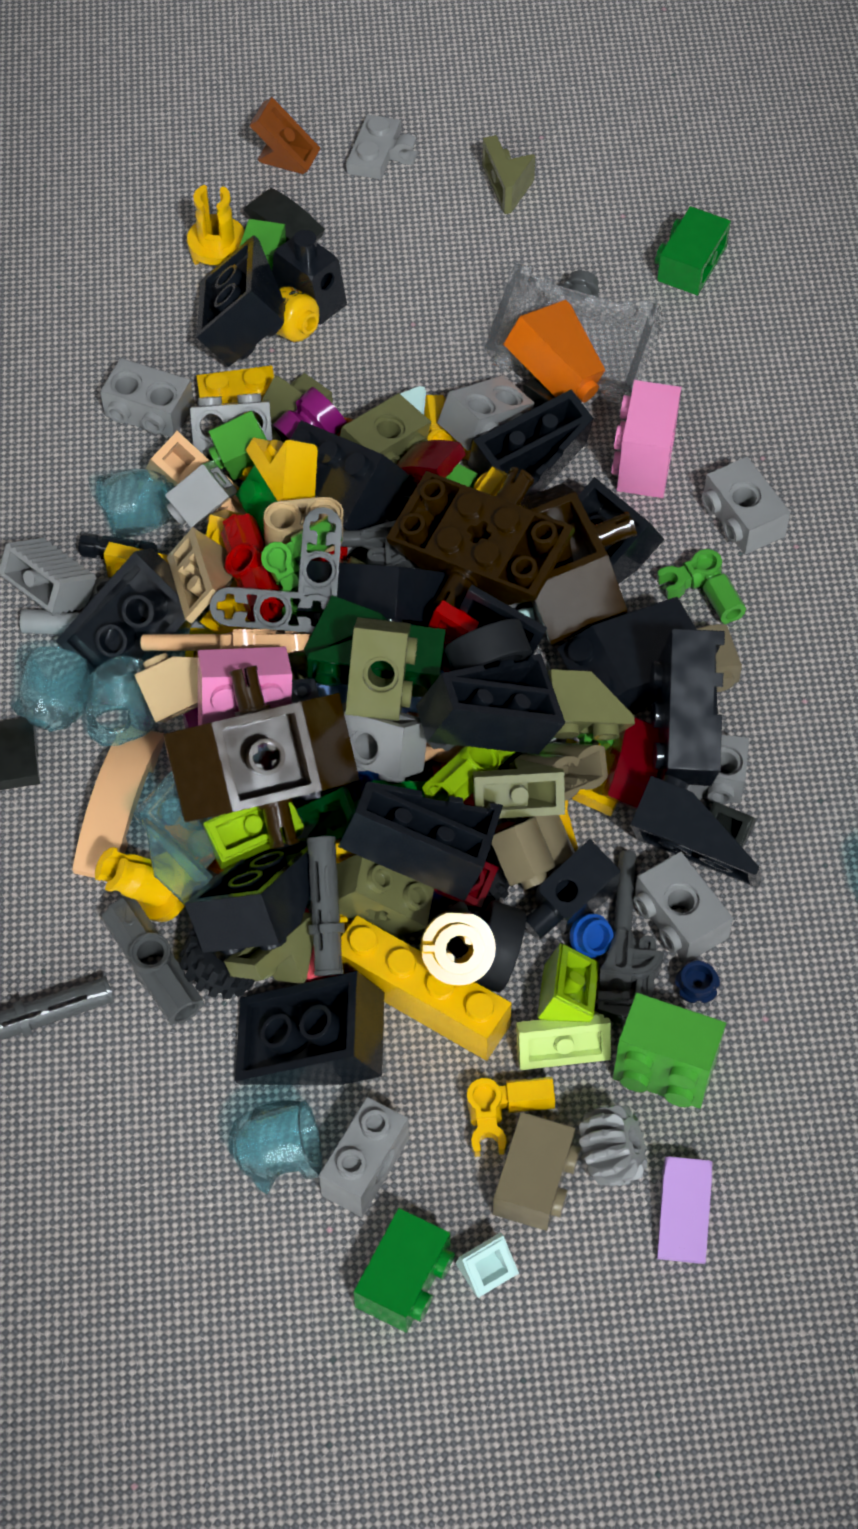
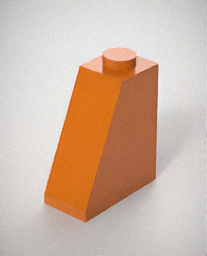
(557, 350)

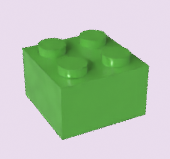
(668, 1051)

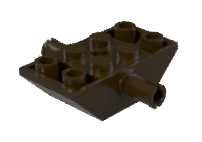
(480, 538)
(583, 583)
(217, 766)

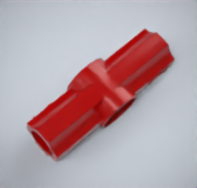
(244, 563)

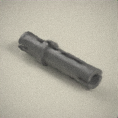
(325, 906)
(97, 994)

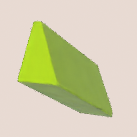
(242, 834)
(568, 986)

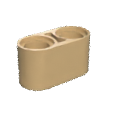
(288, 516)

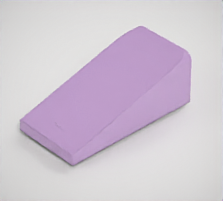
(684, 1209)

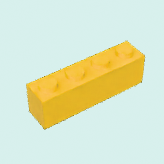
(461, 1013)

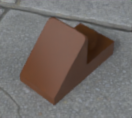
(285, 140)

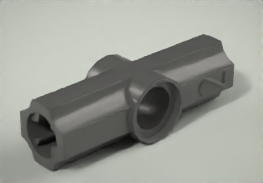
(163, 980)

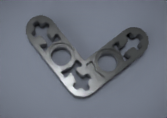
(307, 589)

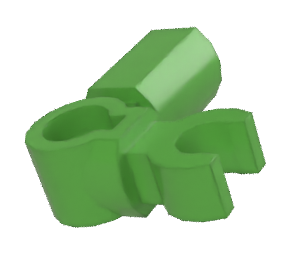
(283, 558)
(705, 572)

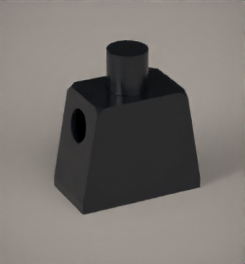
(311, 270)
(585, 879)

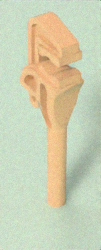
(239, 638)

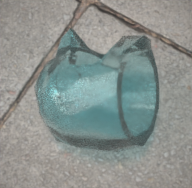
(134, 501)
(52, 687)
(112, 689)
(276, 1141)

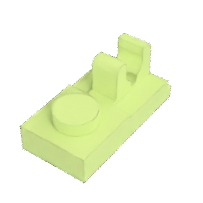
(563, 1042)

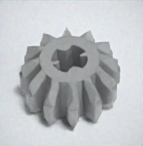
(613, 1145)

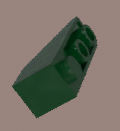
(332, 664)

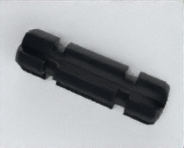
(91, 546)

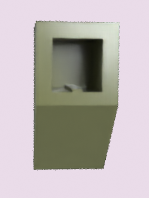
(588, 706)

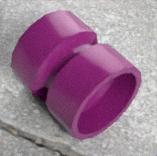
(313, 409)

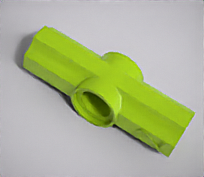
(457, 775)

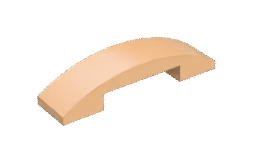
(115, 799)

